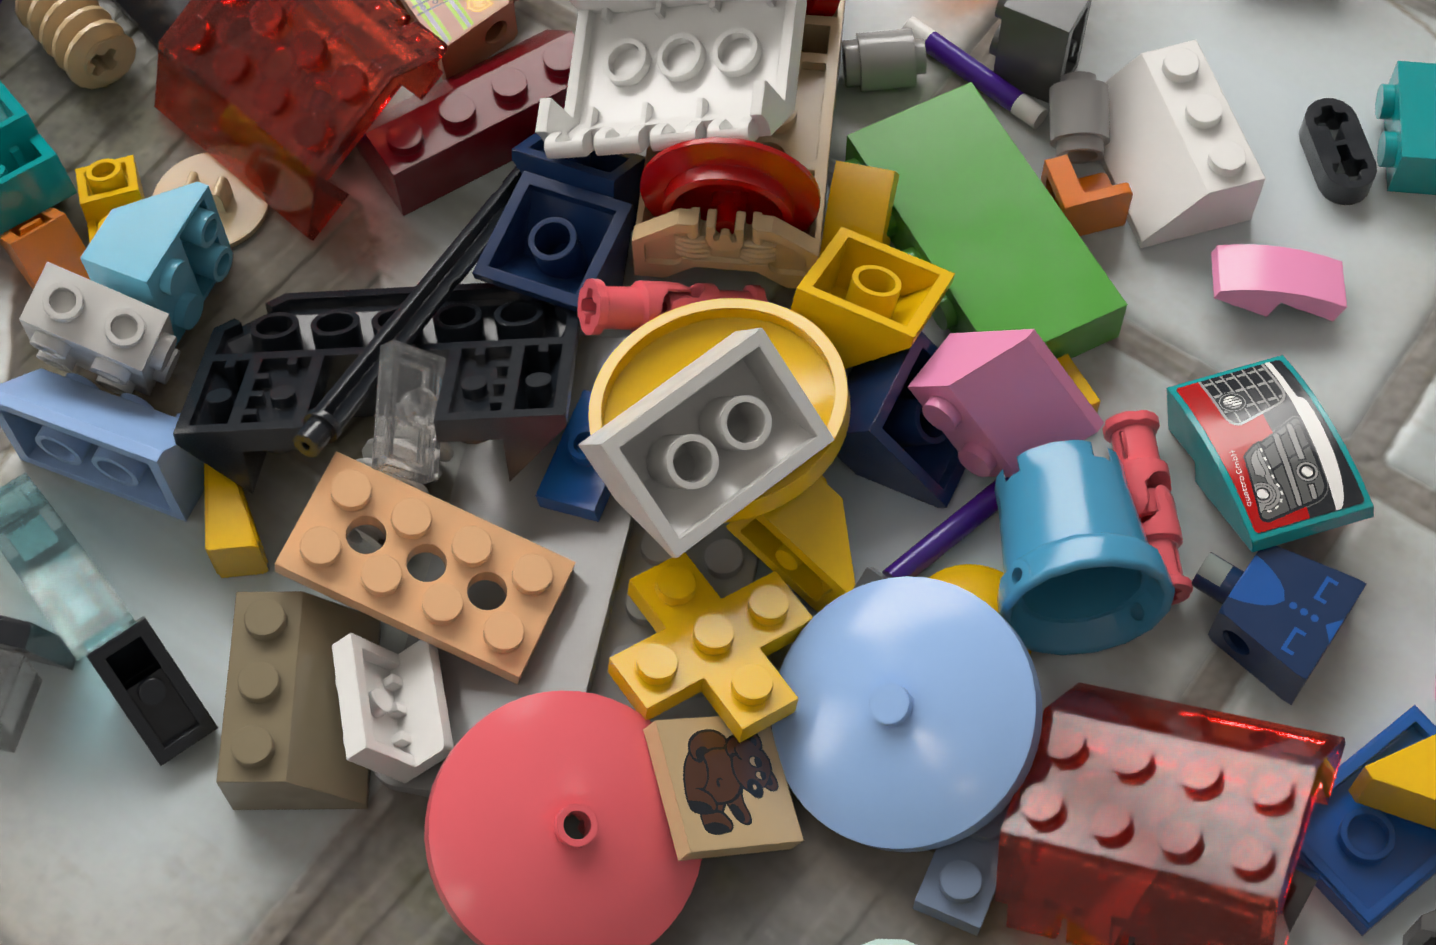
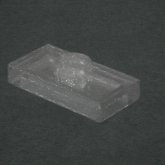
(406, 411)

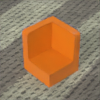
(1086, 201)

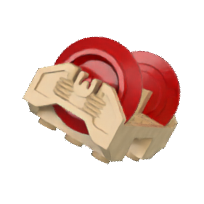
(746, 199)

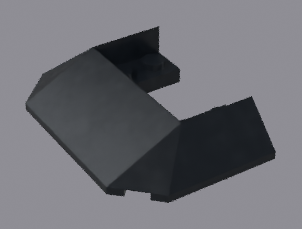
(502, 376)

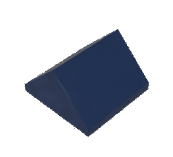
(556, 240)

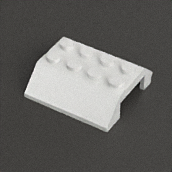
(674, 74)

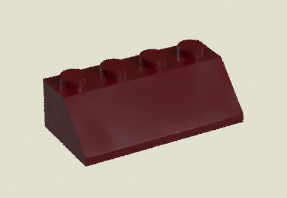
(466, 121)

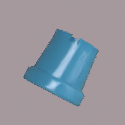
(1076, 553)

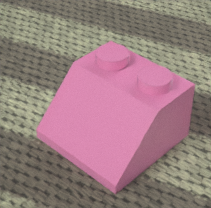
(1001, 397)

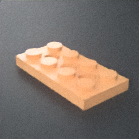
(415, 524)

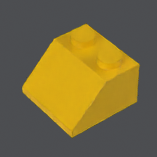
(869, 296)

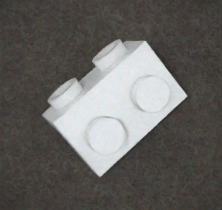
(392, 707)

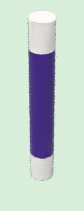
(977, 73)

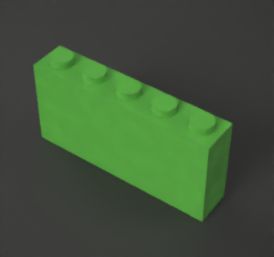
(988, 218)

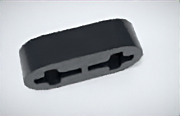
(1348, 148)

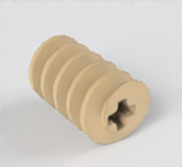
(79, 39)

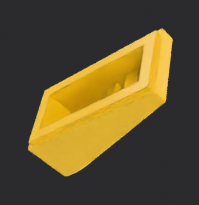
(230, 529)

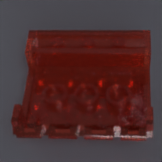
(290, 89)
(1160, 822)

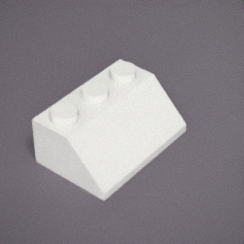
(1178, 147)
(708, 441)

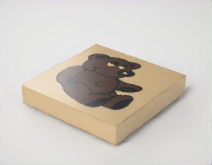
(720, 791)

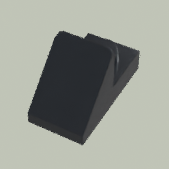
(152, 691)

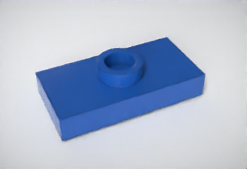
(570, 479)

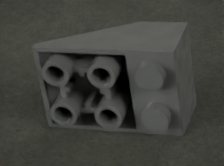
(1038, 42)

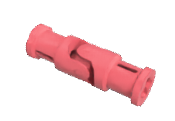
(633, 306)
(1150, 487)

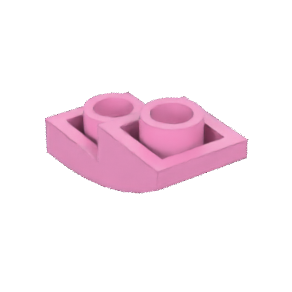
(1270, 275)

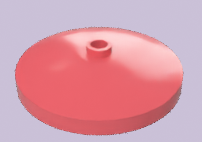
(501, 835)

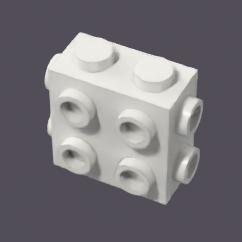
(100, 331)

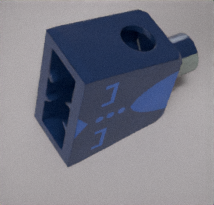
(1277, 614)

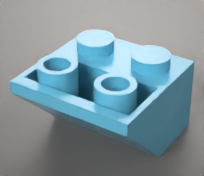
(163, 252)

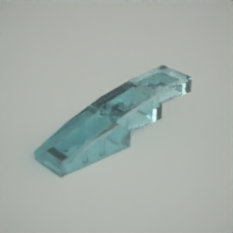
(58, 570)

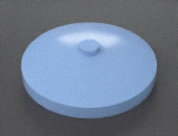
(908, 714)

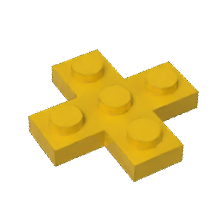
(710, 646)

